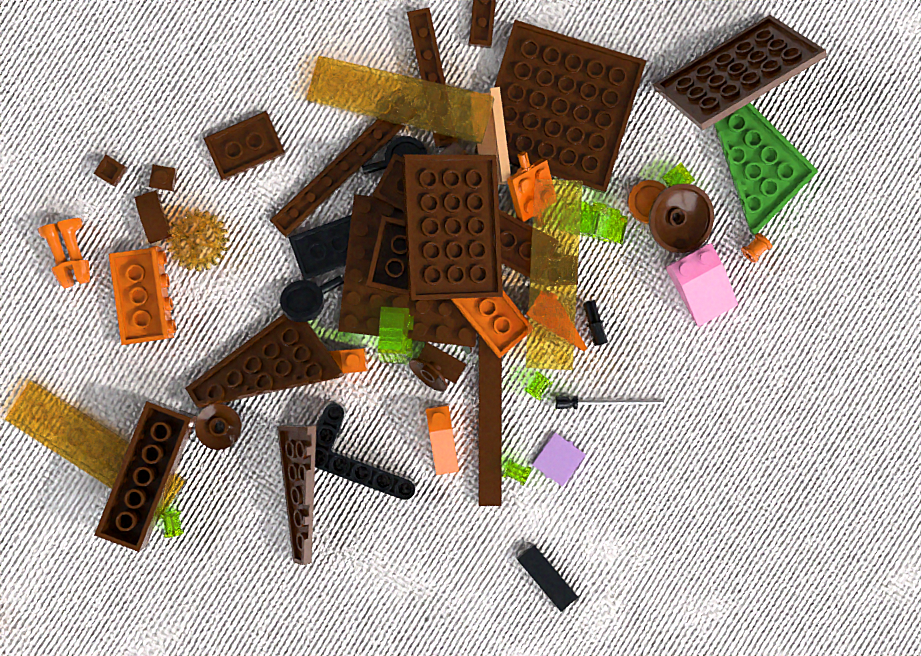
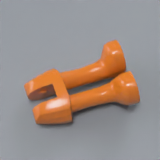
(63, 268)

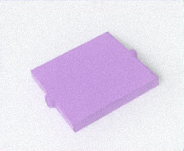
(558, 459)

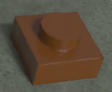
(110, 170)
(163, 178)

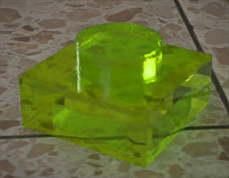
(678, 175)

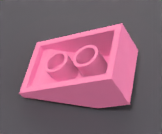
(702, 284)

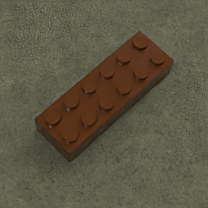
(145, 475)

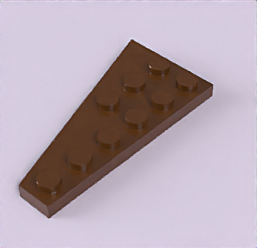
(297, 455)

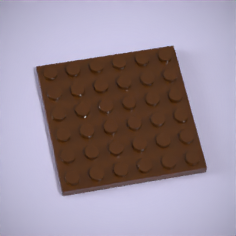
(566, 102)
(361, 305)

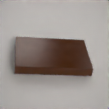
(244, 146)

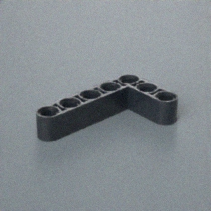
(353, 462)

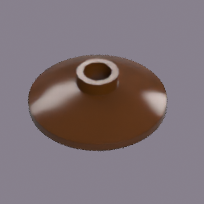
(429, 374)
(207, 429)

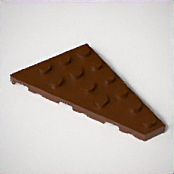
(273, 360)

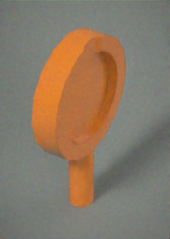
(642, 197)

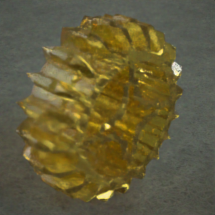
(201, 232)

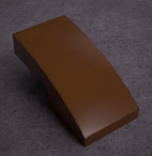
(152, 216)

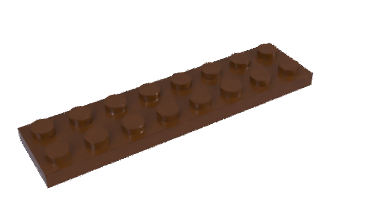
(514, 233)

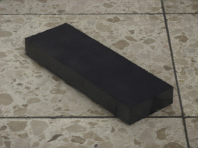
(547, 577)

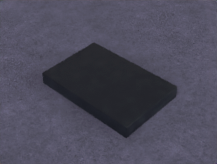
(322, 248)

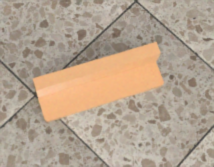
(495, 138)

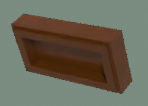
(450, 366)

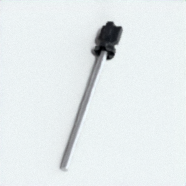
(564, 402)

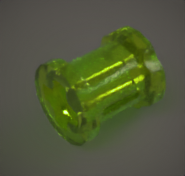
(538, 386)
(516, 471)
(172, 524)

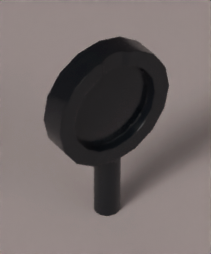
(401, 146)
(305, 299)

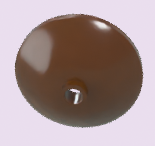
(693, 218)

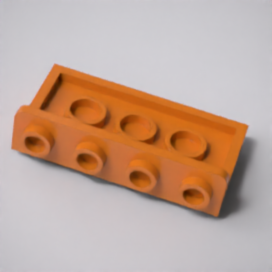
(142, 295)

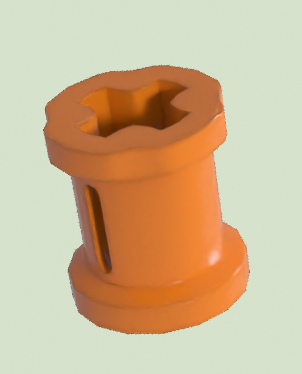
(756, 247)

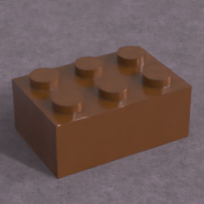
(389, 259)

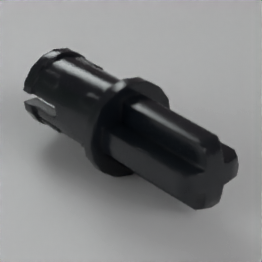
(595, 323)

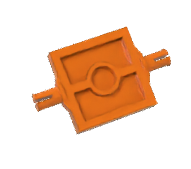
(522, 184)

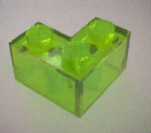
(602, 223)
(393, 341)

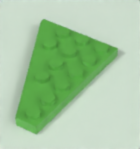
(761, 164)

